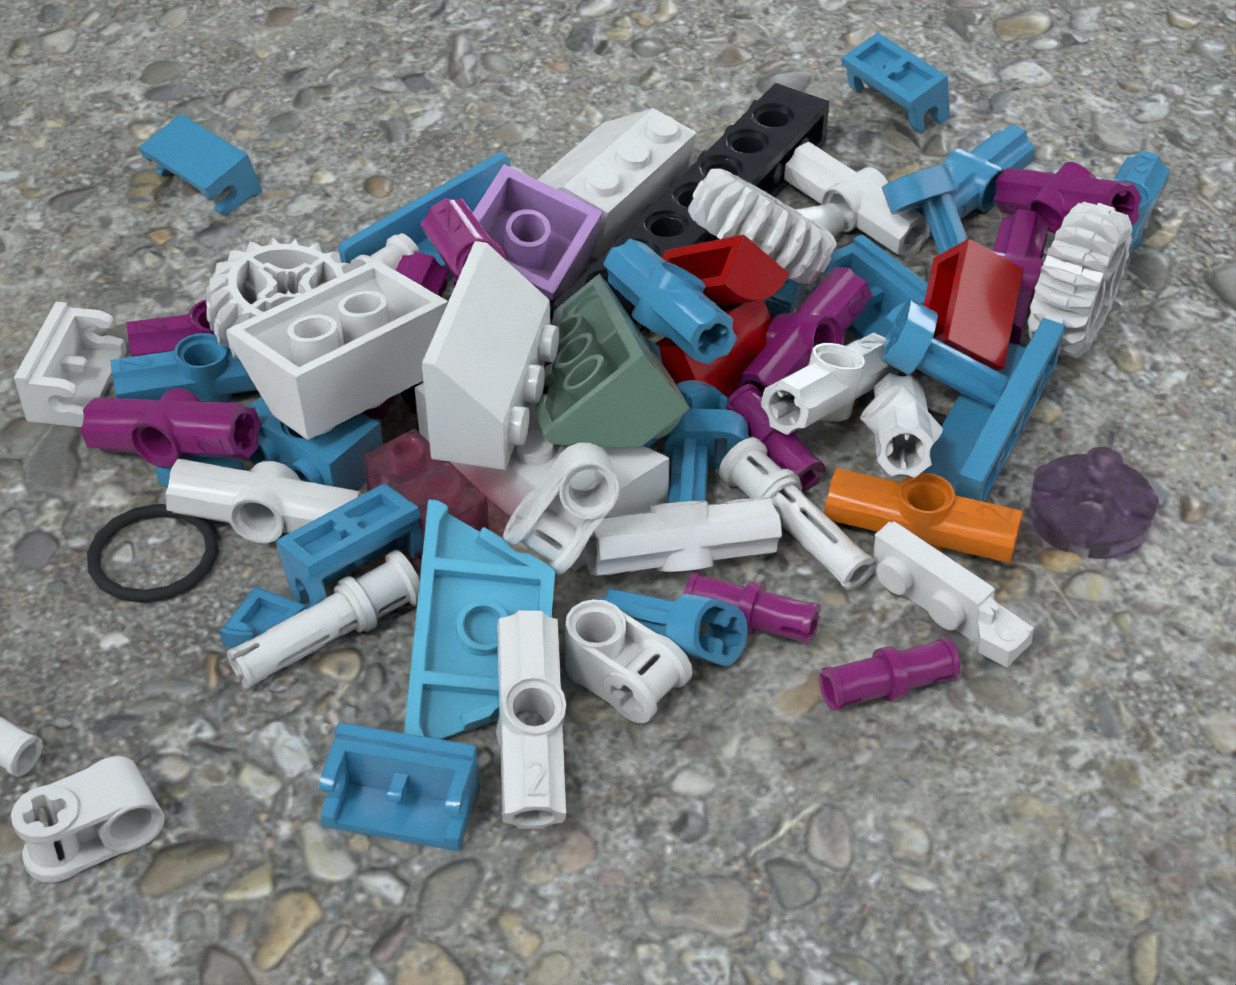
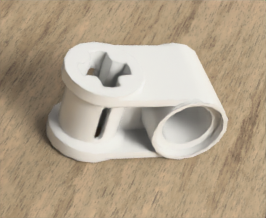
(559, 518)
(621, 659)
(89, 815)

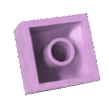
(539, 229)

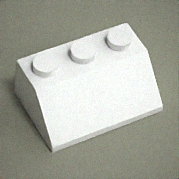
(623, 169)
(339, 347)
(487, 362)

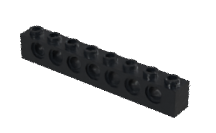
(750, 148)

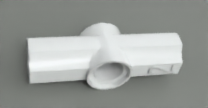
(858, 198)
(826, 385)
(901, 425)
(254, 502)
(683, 536)
(530, 754)

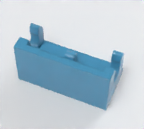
(899, 77)
(203, 162)
(888, 282)
(348, 540)
(399, 786)

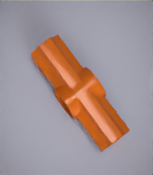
(927, 510)

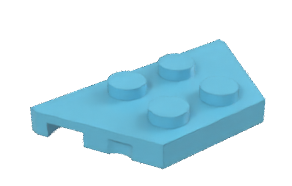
(463, 592)

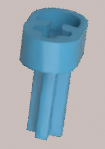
(933, 192)
(912, 347)
(695, 448)
(682, 623)

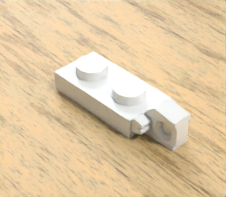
(948, 593)

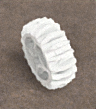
(735, 208)
(1082, 274)
(264, 279)

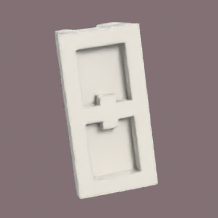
(67, 366)

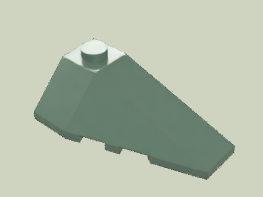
(605, 377)

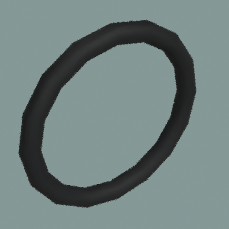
(158, 593)

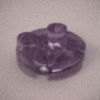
(1095, 477)

